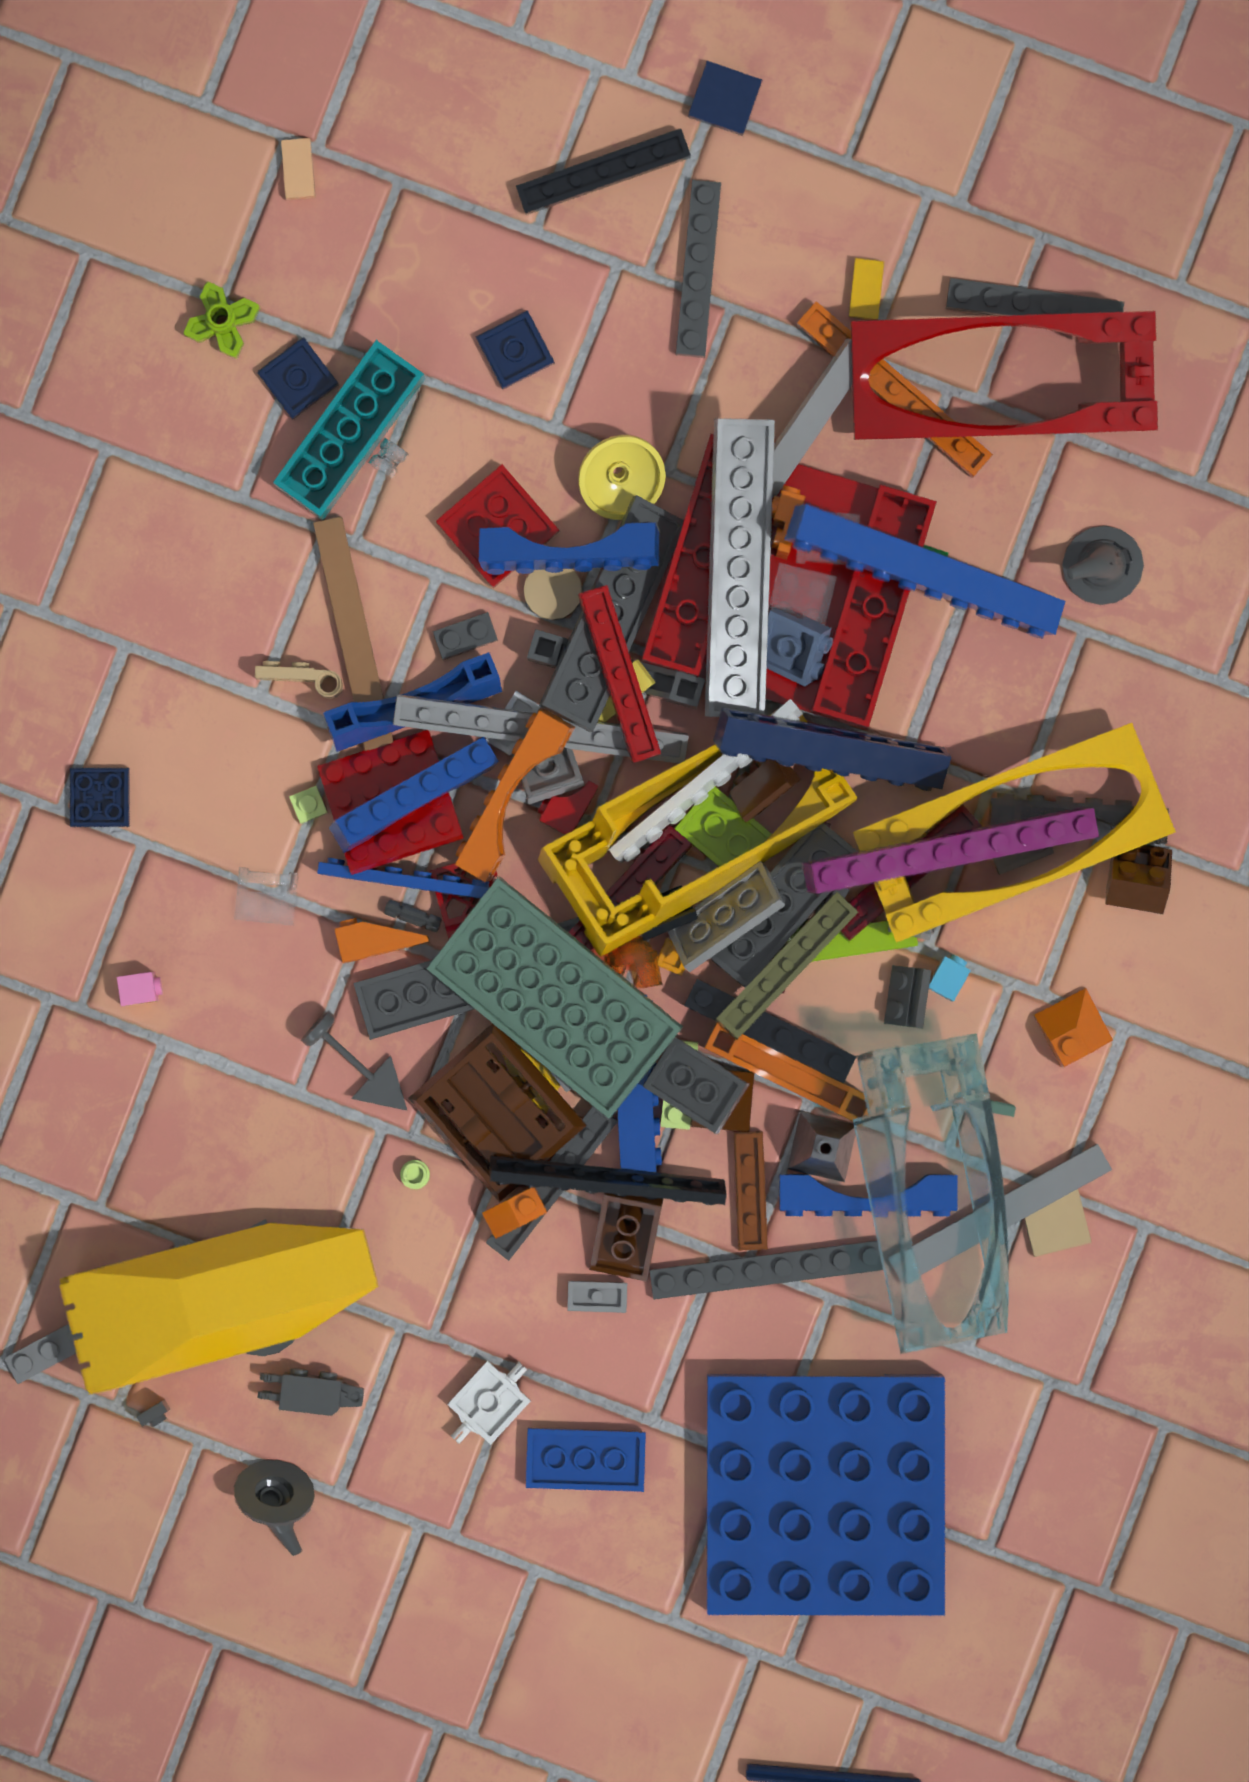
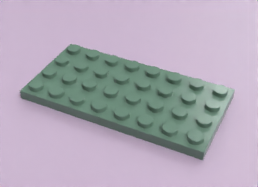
(554, 997)

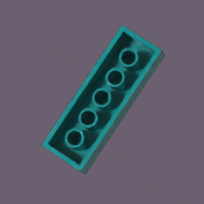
(349, 430)

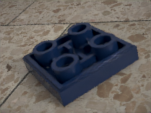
(99, 797)

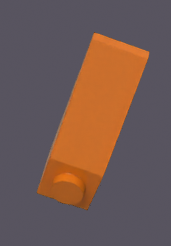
(367, 940)

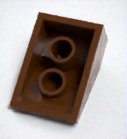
(626, 1236)

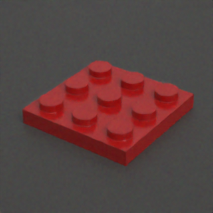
(495, 504)

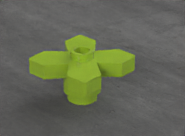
(237, 314)

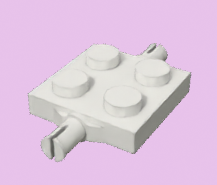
(489, 1402)

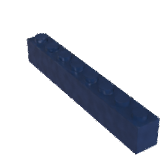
(831, 749)

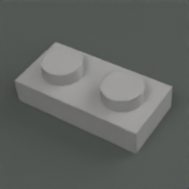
(597, 1296)

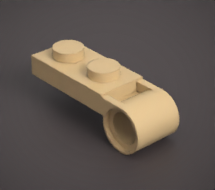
(298, 673)

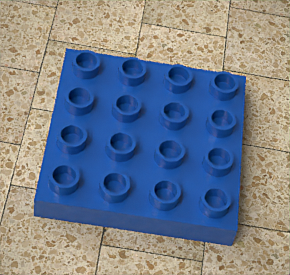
(826, 1495)

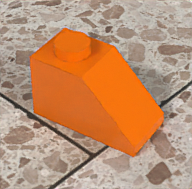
(514, 1212)

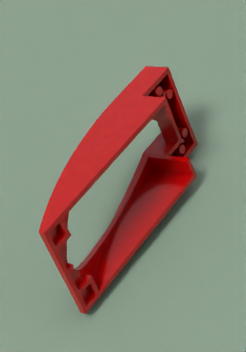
(1135, 412)

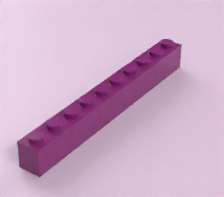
(950, 850)

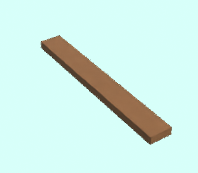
(349, 616)

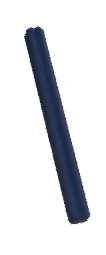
(769, 1773)

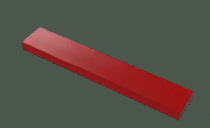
(619, 673)

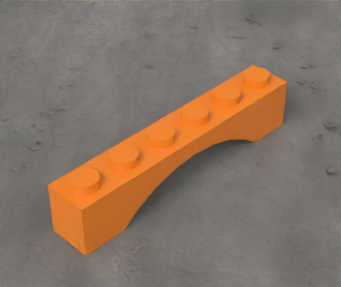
(485, 847)
(788, 1073)

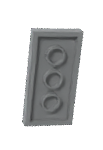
(727, 916)

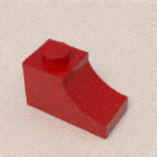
(566, 812)

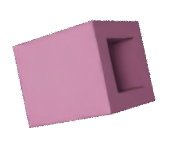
(139, 988)

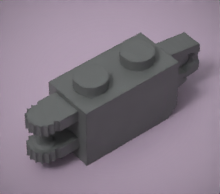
(312, 1393)

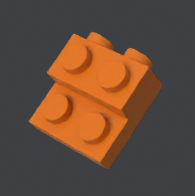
(782, 512)

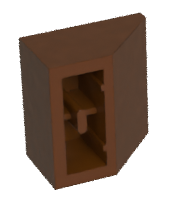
(1140, 879)

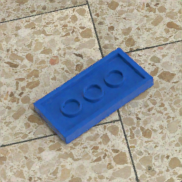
(585, 1459)

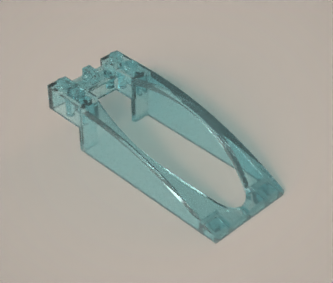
(882, 1153)

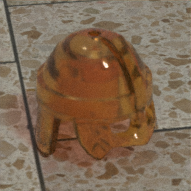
(642, 962)

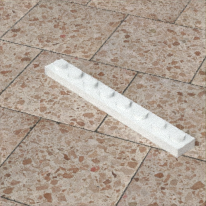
(693, 793)

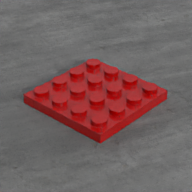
(370, 773)

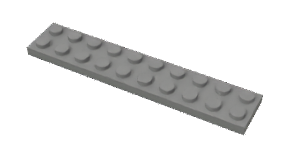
(739, 565)

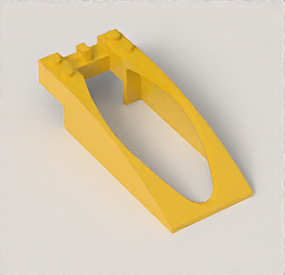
(1112, 749)
(610, 926)

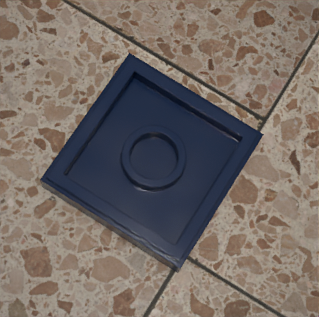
(725, 98)
(515, 350)
(298, 378)

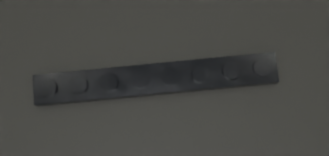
(607, 1180)

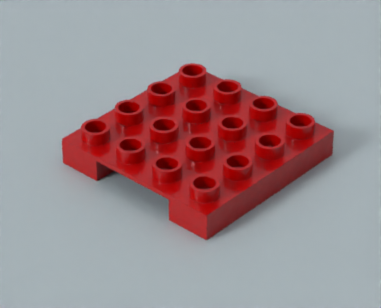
(862, 609)

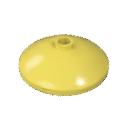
(611, 493)

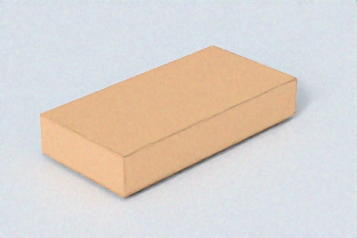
(298, 169)

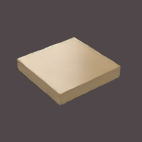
(1058, 1226)

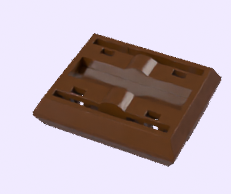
(495, 1108)

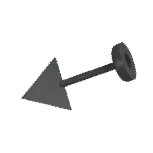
(381, 1087)

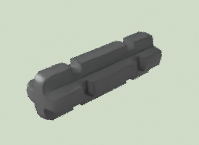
(413, 916)

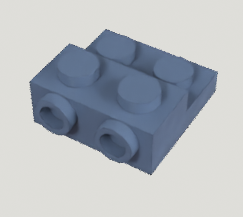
(796, 646)

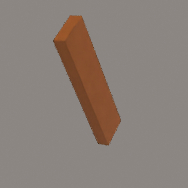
(750, 1191)

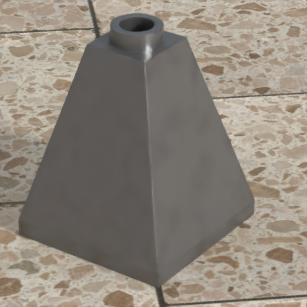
(809, 1136)

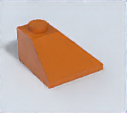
(1073, 1028)

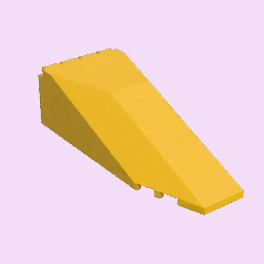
(212, 1299)

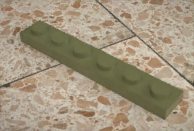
(786, 966)

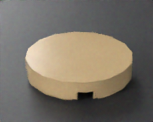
(552, 594)

